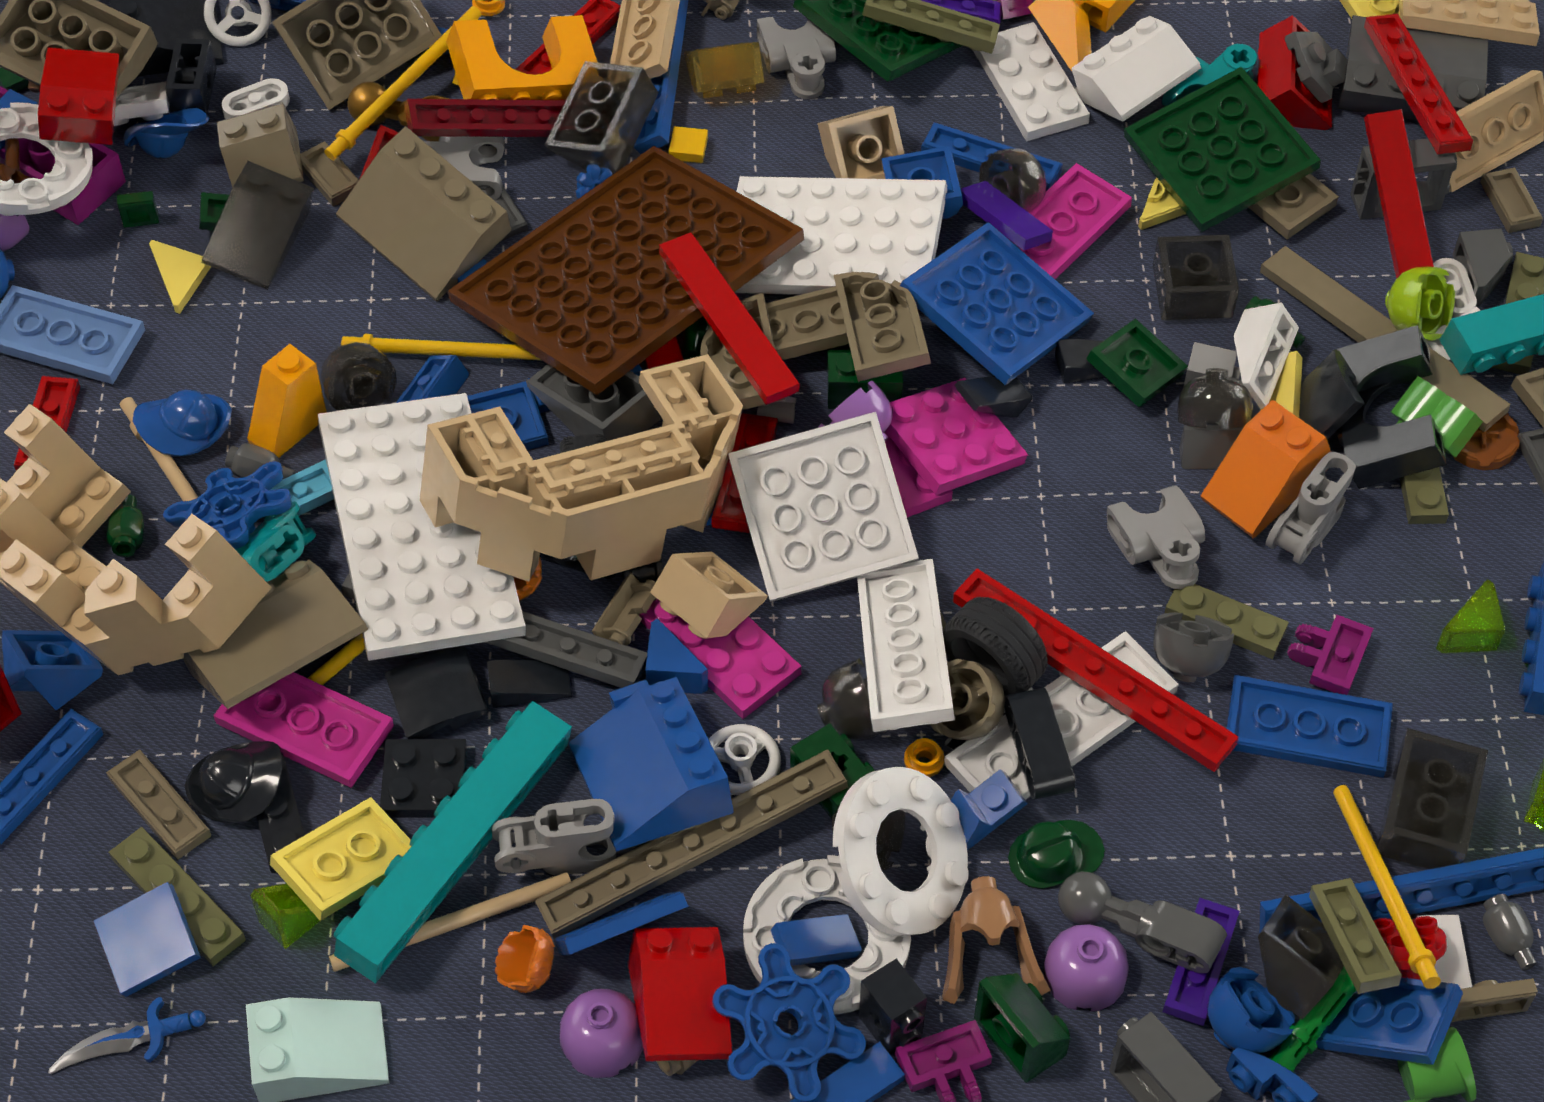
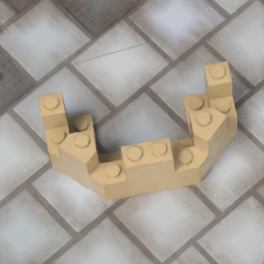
(590, 502)
(108, 610)

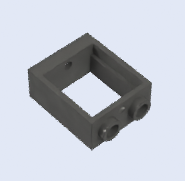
(1424, 159)
(1157, 1067)

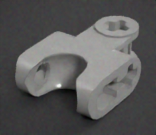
(797, 52)
(468, 154)
(1314, 509)
(1164, 538)
(555, 839)

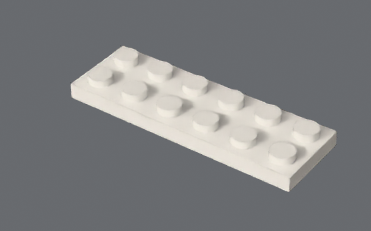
(904, 647)
(1081, 716)

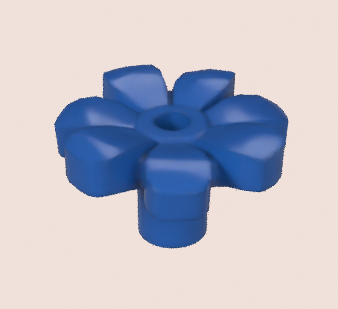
(591, 179)

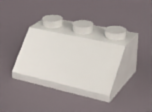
(1134, 68)

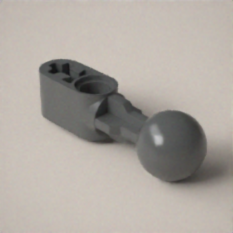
(1157, 928)

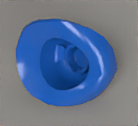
(165, 135)
(182, 422)

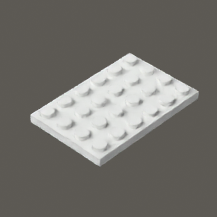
(848, 228)

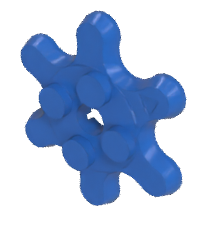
(235, 503)
(809, 1002)

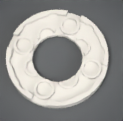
(55, 189)
(861, 876)
(802, 884)

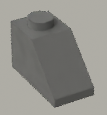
(1485, 259)

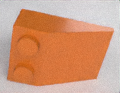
(1265, 468)

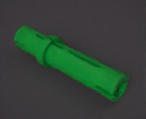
(1311, 1027)

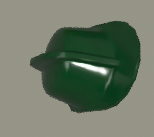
(1054, 852)

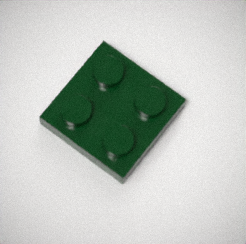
(1137, 362)

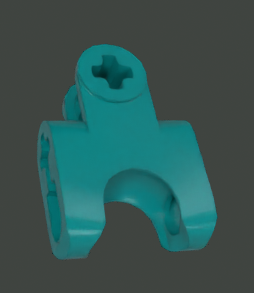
(1232, 58)
(276, 543)

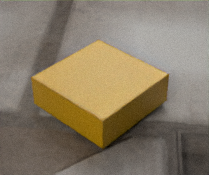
(688, 144)

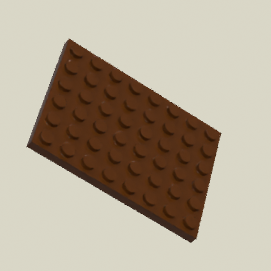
(591, 279)

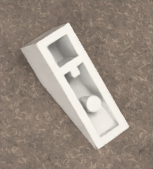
(1262, 348)

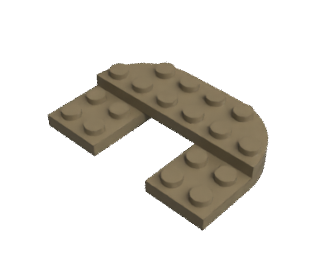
(861, 311)

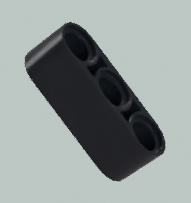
(1039, 743)

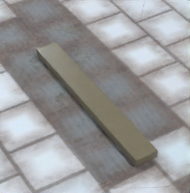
(1364, 323)
(683, 850)

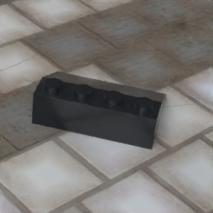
(170, 21)

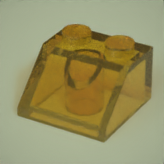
(724, 68)

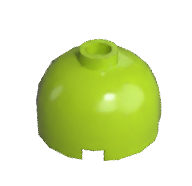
(1422, 300)

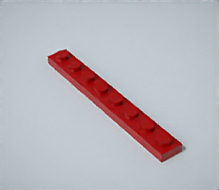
(1113, 679)

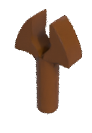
(11, 169)

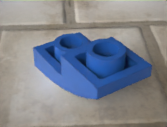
(1258, 1074)

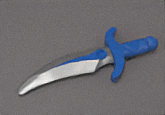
(126, 1038)

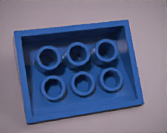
(652, 766)

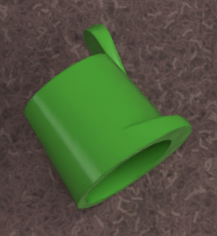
(1447, 1077)

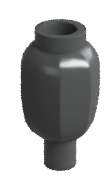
(249, 457)
(1509, 929)

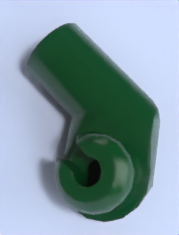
(693, 338)

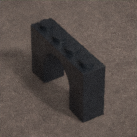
(1397, 449)

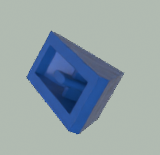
(671, 659)

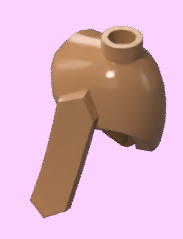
(989, 913)

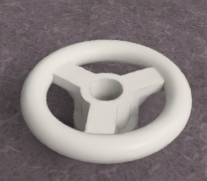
(218, 30)
(750, 742)

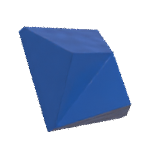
(47, 664)

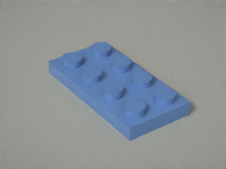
(66, 334)

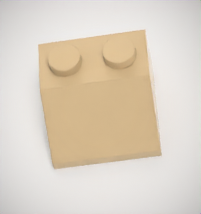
(859, 141)
(706, 593)

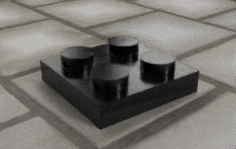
(420, 775)

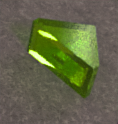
(1476, 625)
(282, 913)

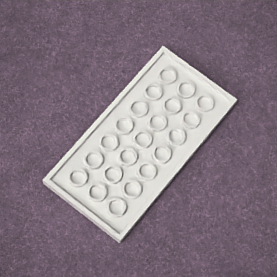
(409, 579)

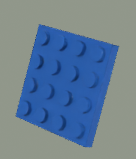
(996, 302)

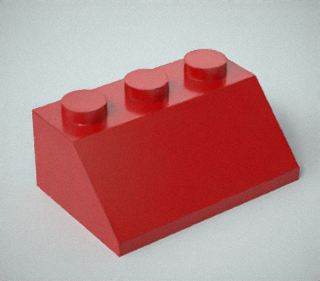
(1281, 82)

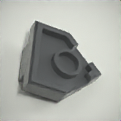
(1319, 64)

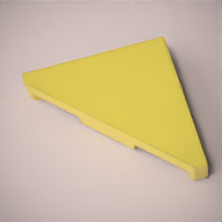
(1159, 207)
(179, 271)

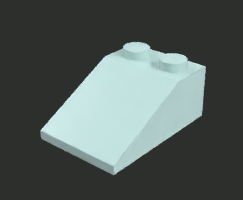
(315, 1047)

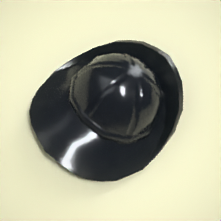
(235, 781)

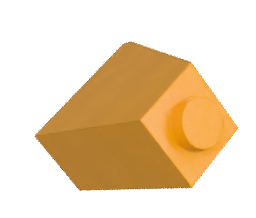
(286, 401)

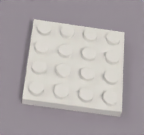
(823, 506)

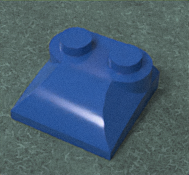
(928, 165)

